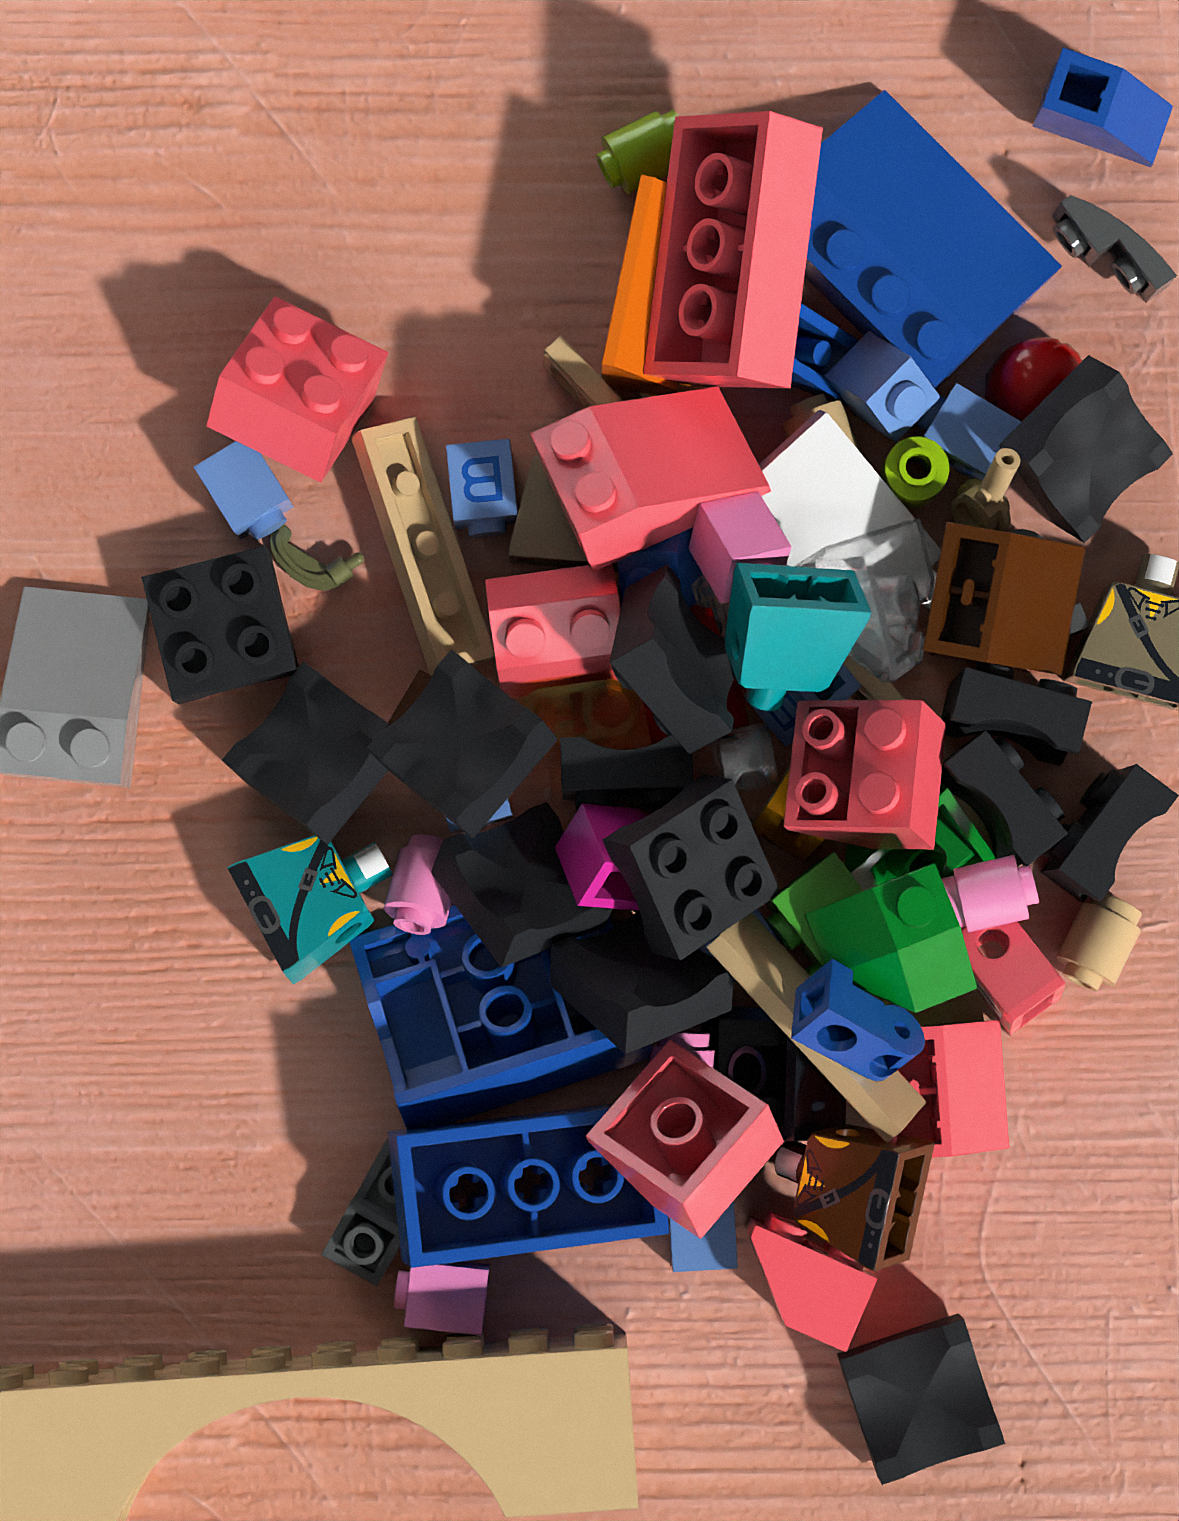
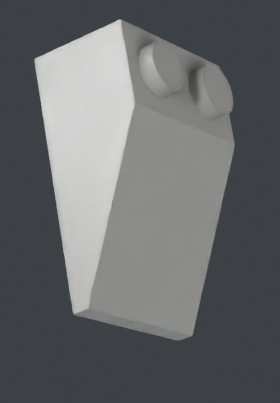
(73, 687)

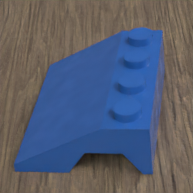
(915, 242)
(469, 1031)

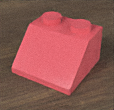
(553, 627)
(686, 1138)

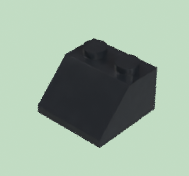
(772, 1068)

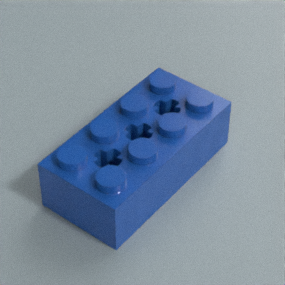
(497, 1215)

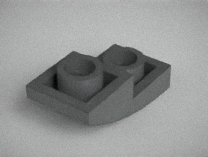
(1094, 232)
(369, 1228)

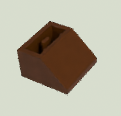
(1004, 598)

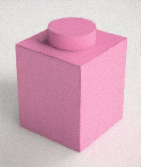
(732, 533)
(444, 1297)

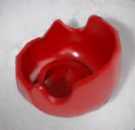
(1028, 374)

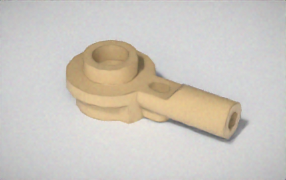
(984, 501)

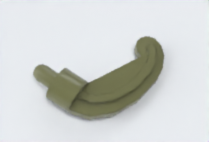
(307, 569)

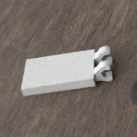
(829, 491)

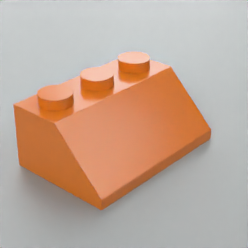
(631, 313)

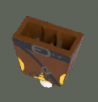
(859, 1190)

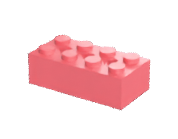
(733, 250)

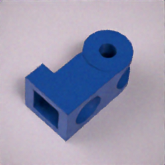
(853, 1025)

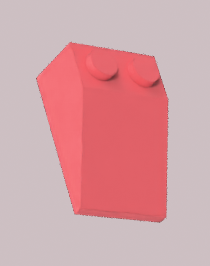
(642, 468)

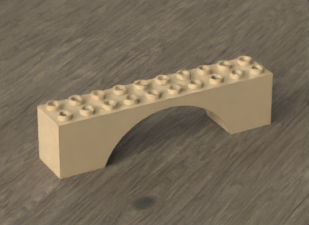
(529, 1414)

